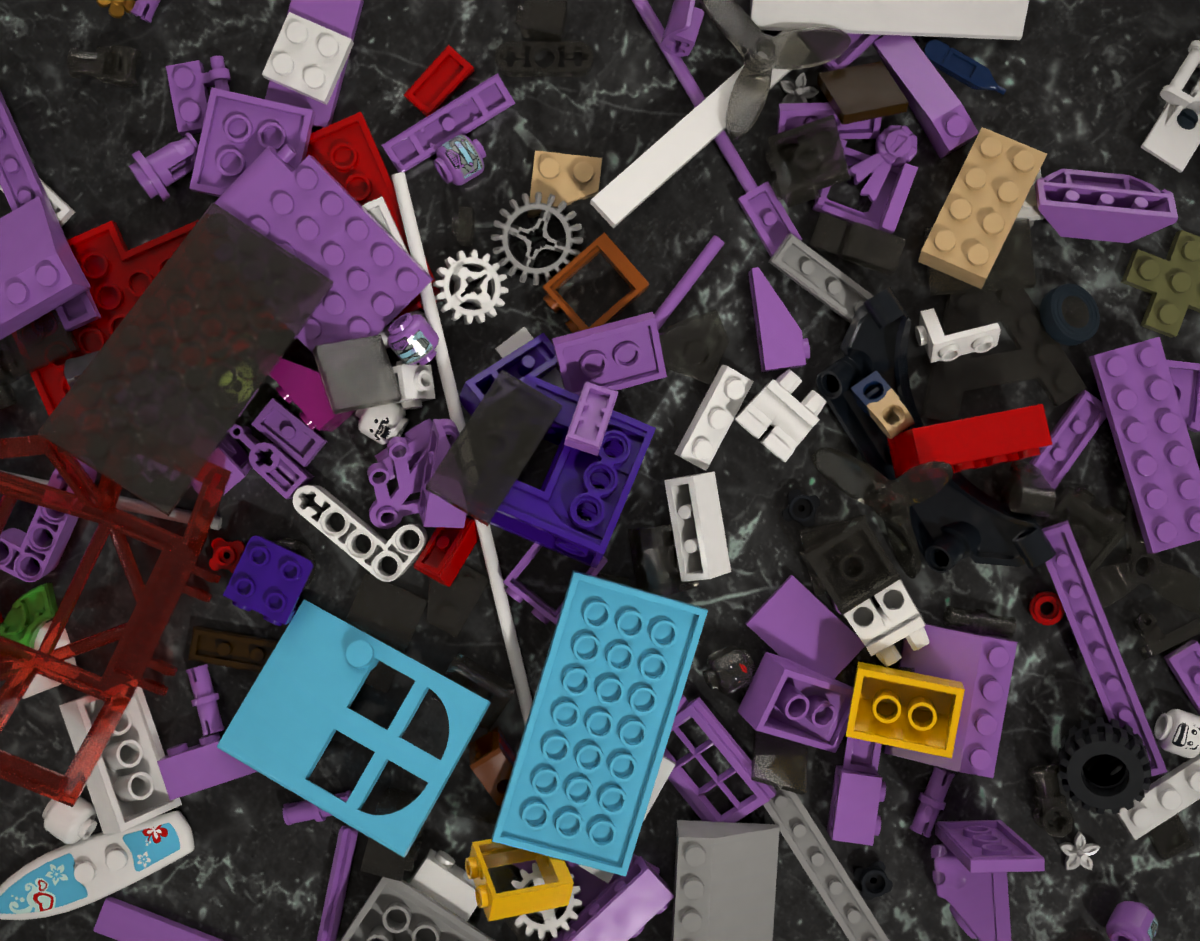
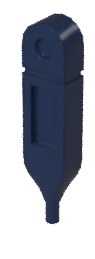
(960, 67)

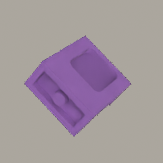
(888, 206)

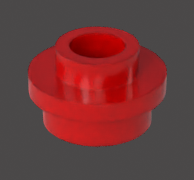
(1046, 619)

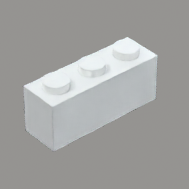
(697, 526)

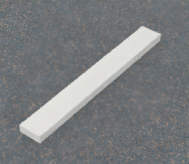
(669, 153)

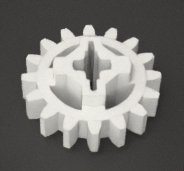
(461, 277)
(551, 922)

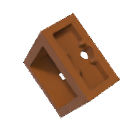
(619, 263)

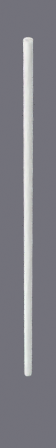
(456, 415)

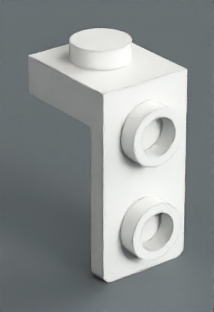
(954, 345)

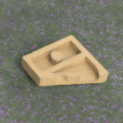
(564, 176)

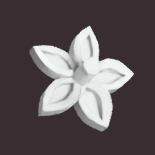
(1079, 852)

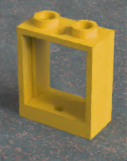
(551, 895)

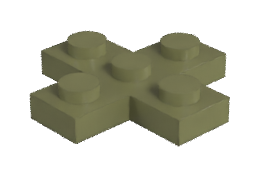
(1170, 281)

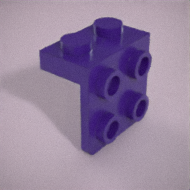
(269, 580)

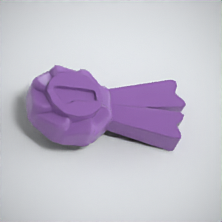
(893, 149)

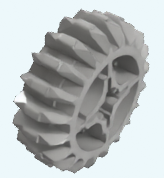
(509, 228)

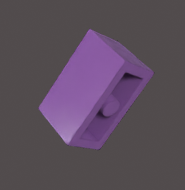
(855, 806)

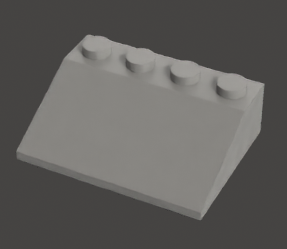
(724, 881)
(405, 914)

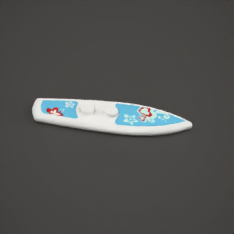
(94, 868)

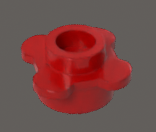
(220, 547)

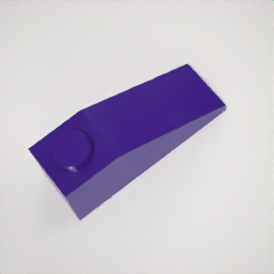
(533, 358)

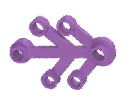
(408, 481)

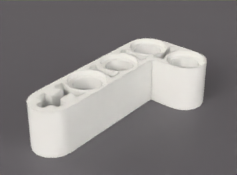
(353, 528)

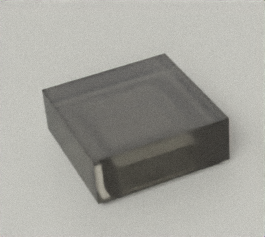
(1170, 838)

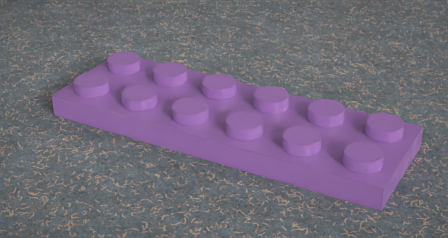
(1151, 442)

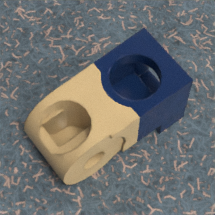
(882, 405)

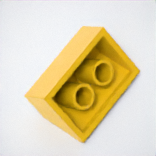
(905, 709)

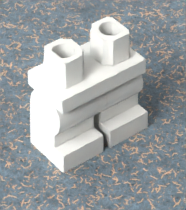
(786, 415)
(889, 623)

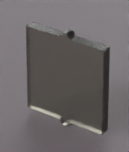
(779, 763)

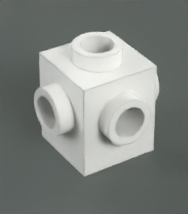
(414, 383)

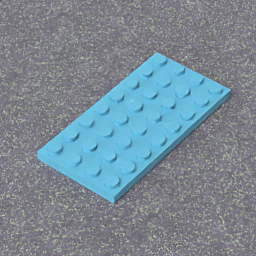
(599, 724)

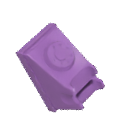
(976, 899)

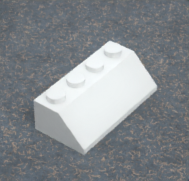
(127, 777)

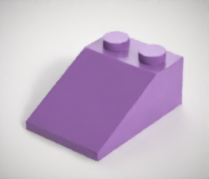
(797, 703)

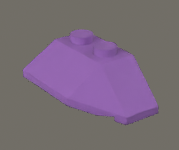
(1103, 205)

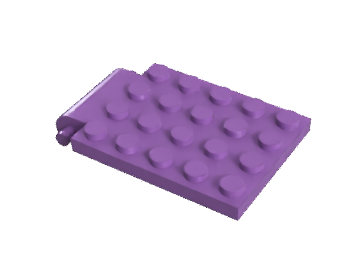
(333, 234)

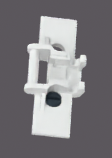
(1178, 127)

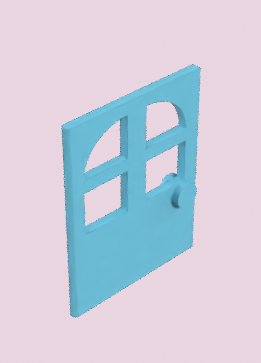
(308, 696)

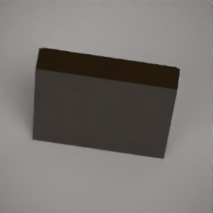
(862, 92)

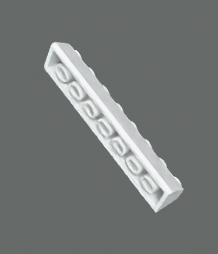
(897, 17)

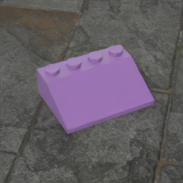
(35, 267)
(985, 670)

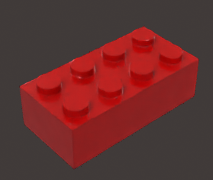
(973, 440)

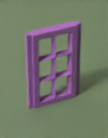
(734, 755)

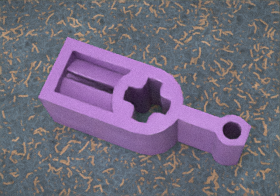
(283, 474)

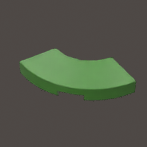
(30, 615)

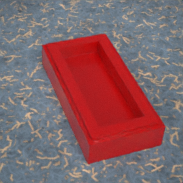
(439, 81)

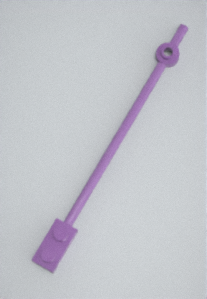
(759, 202)

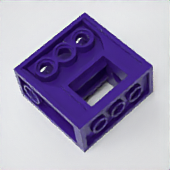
(551, 513)

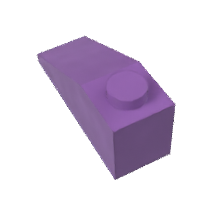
(777, 332)
(433, 509)

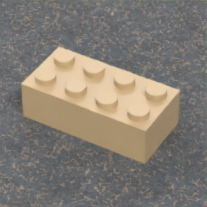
(981, 207)

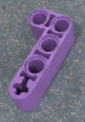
(35, 542)

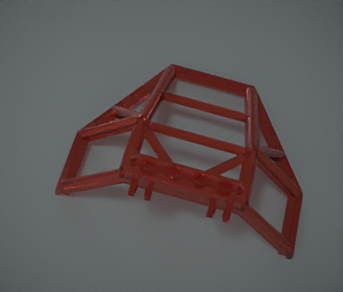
(136, 637)

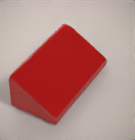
(447, 552)

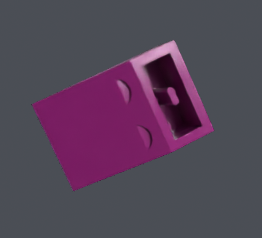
(308, 392)

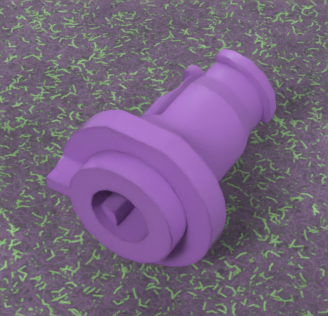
(164, 166)

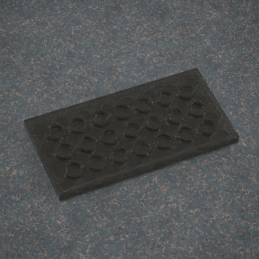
(187, 359)

